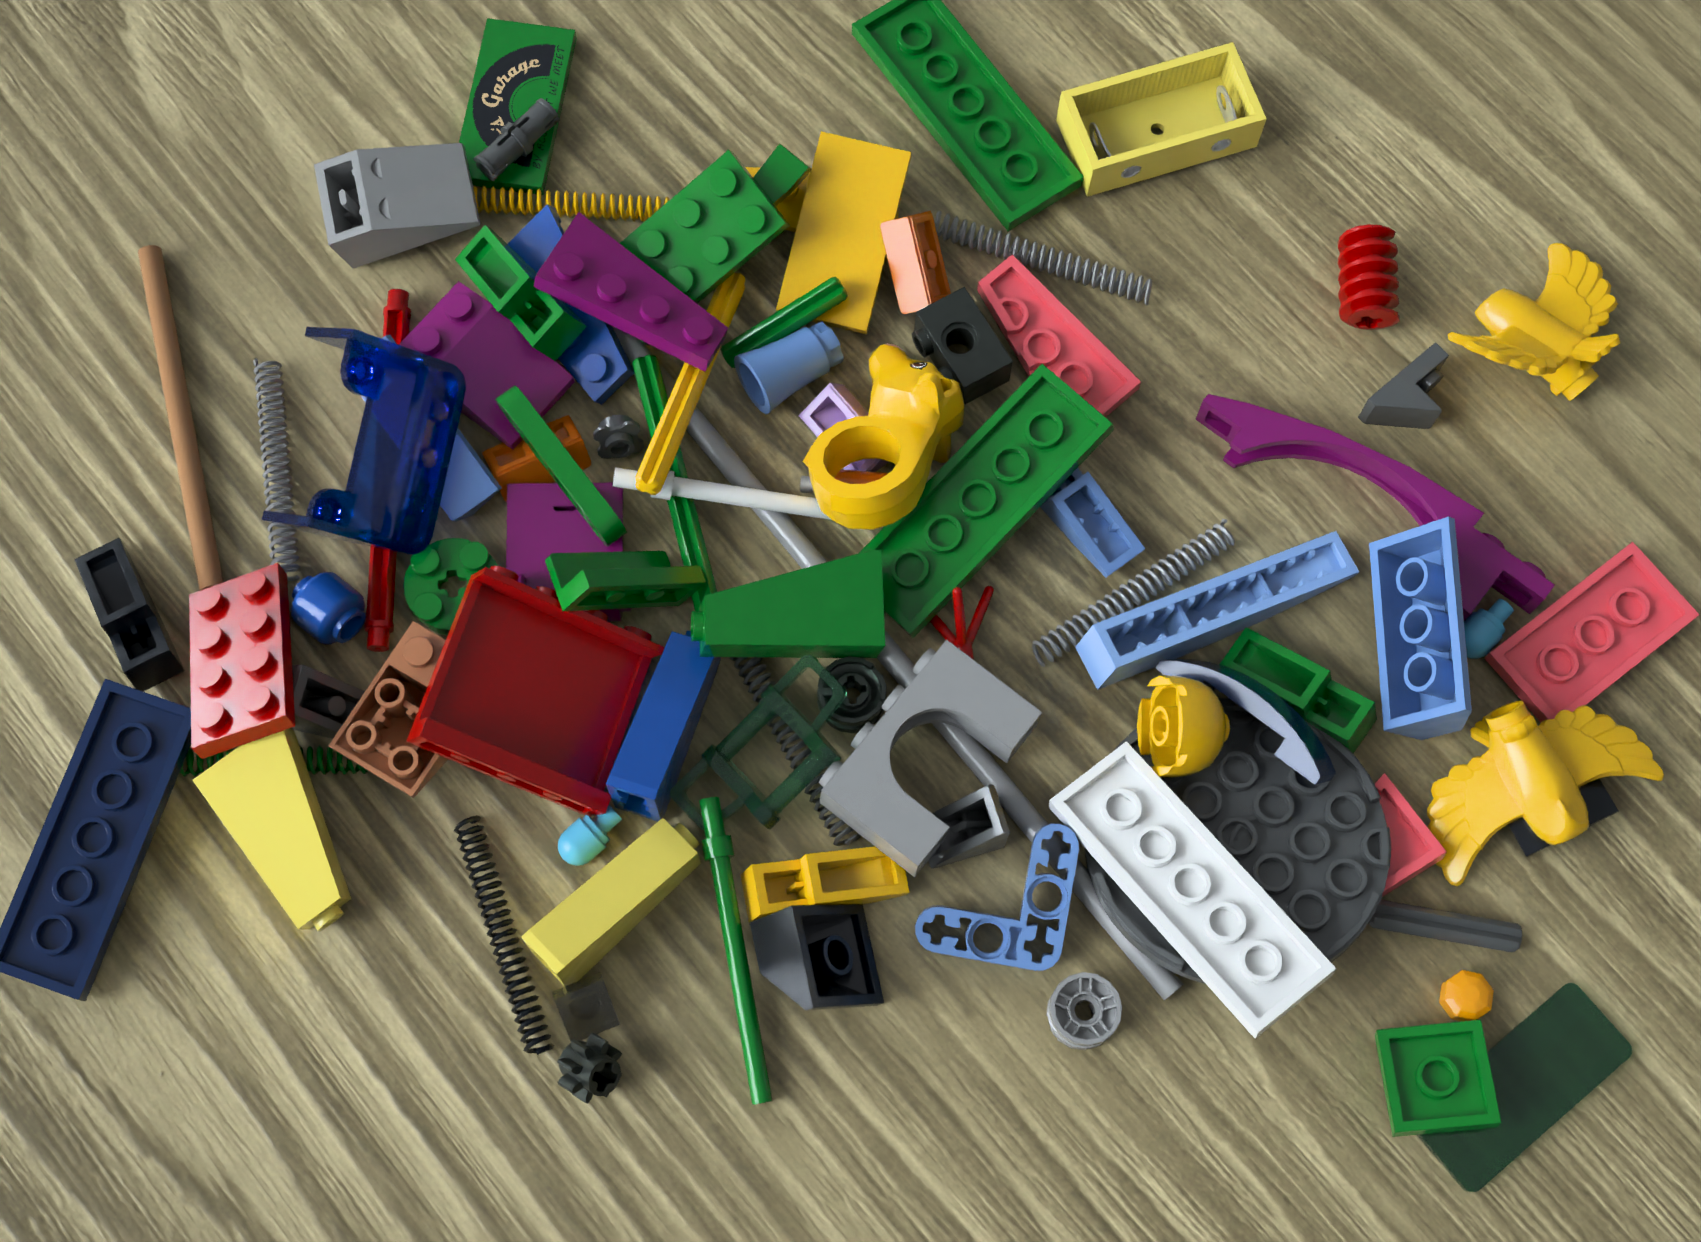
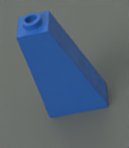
(662, 729)

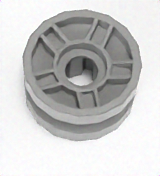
(1103, 1003)

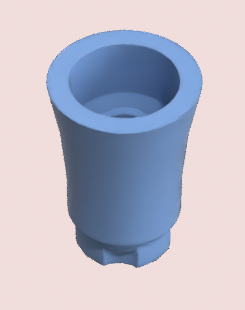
(787, 365)

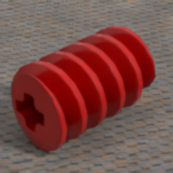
(1367, 277)

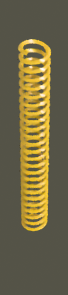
(566, 209)

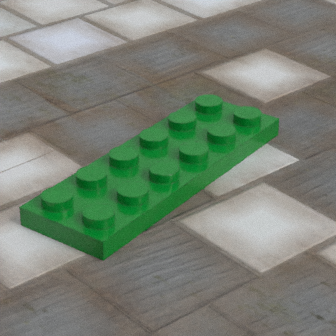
(968, 108)
(985, 496)

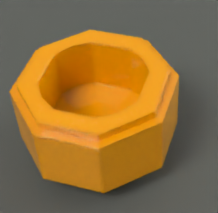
(1466, 996)

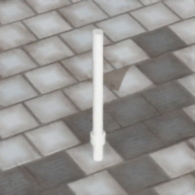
(725, 494)

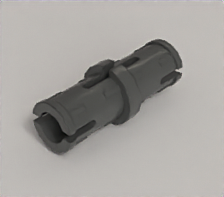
(516, 139)

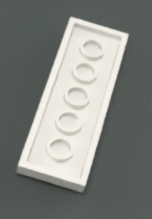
(1192, 889)

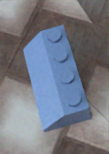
(1420, 631)

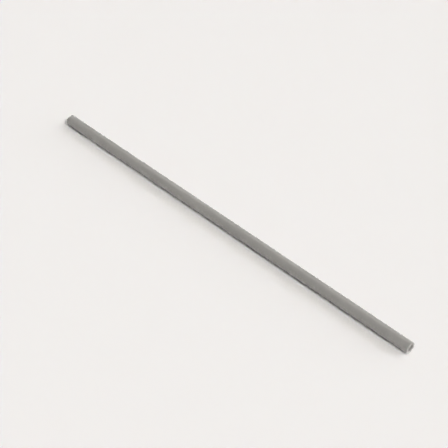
(901, 669)

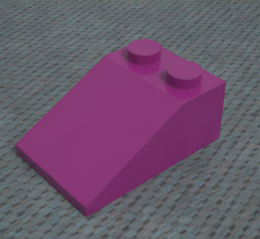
(490, 356)

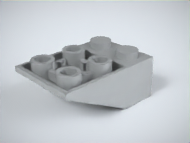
(395, 199)

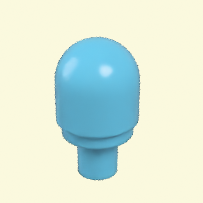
(1486, 628)
(587, 837)

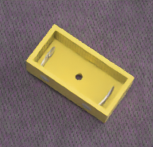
(1196, 101)

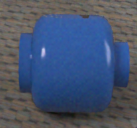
(328, 608)

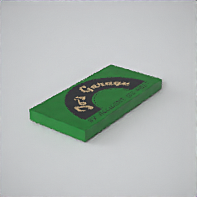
(511, 73)

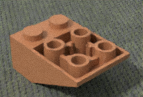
(384, 715)

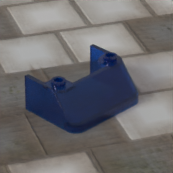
(399, 447)

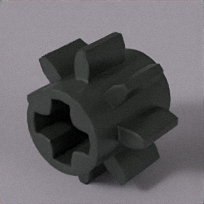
(589, 1068)

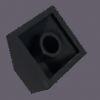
(819, 955)

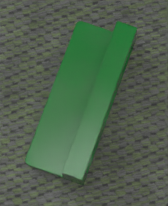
(621, 580)

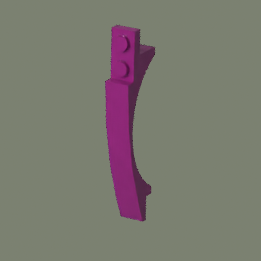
(1483, 562)

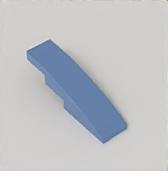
(1092, 523)

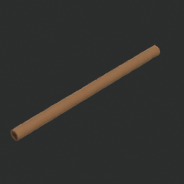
(180, 417)

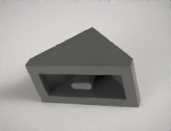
(975, 827)

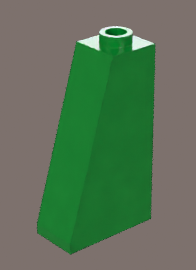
(809, 611)

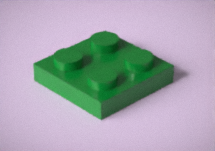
(1437, 1078)

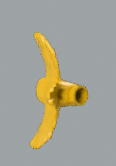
(1555, 331)
(1531, 776)

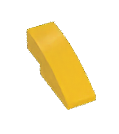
(822, 879)

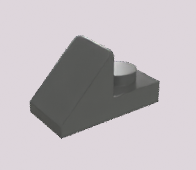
(1405, 397)

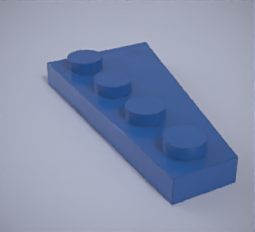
(596, 354)

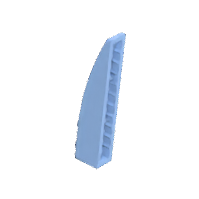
(1212, 609)

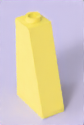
(277, 822)
(613, 901)

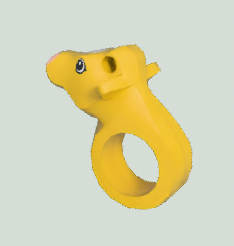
(906, 424)

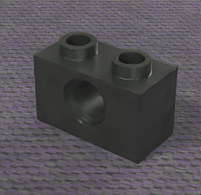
(960, 321)

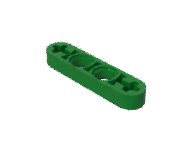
(561, 465)

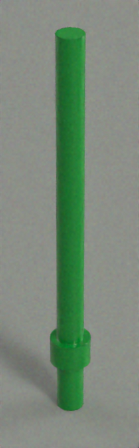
(718, 851)

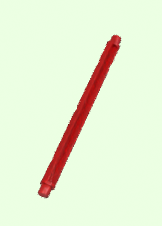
(383, 562)

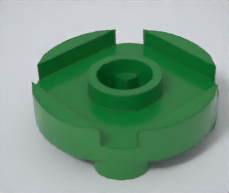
(432, 569)

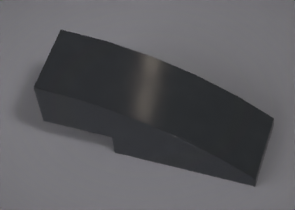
(128, 616)

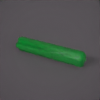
(787, 319)

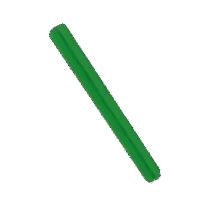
(682, 509)

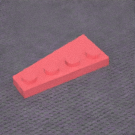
(1050, 335)

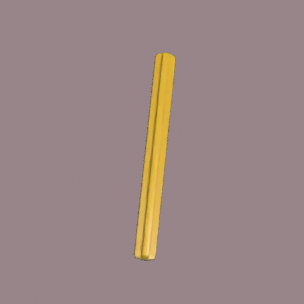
(685, 397)

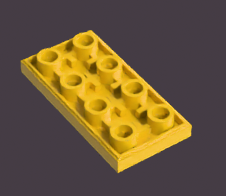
(838, 228)

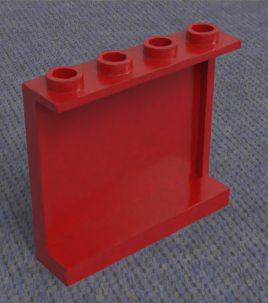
(533, 691)

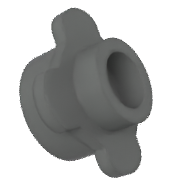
(618, 437)

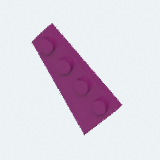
(621, 290)

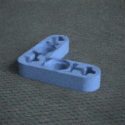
(1014, 930)

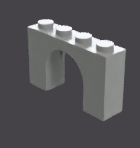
(947, 691)

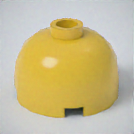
(1181, 726)

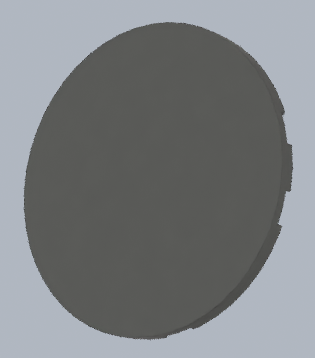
(1318, 870)

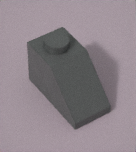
(321, 701)

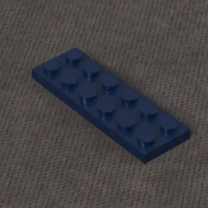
(94, 840)

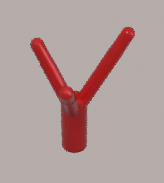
(963, 639)

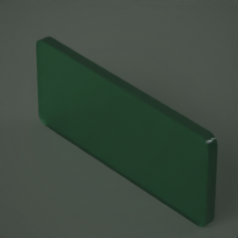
(1537, 1079)

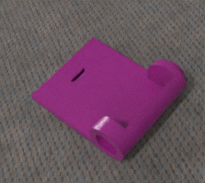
(547, 522)

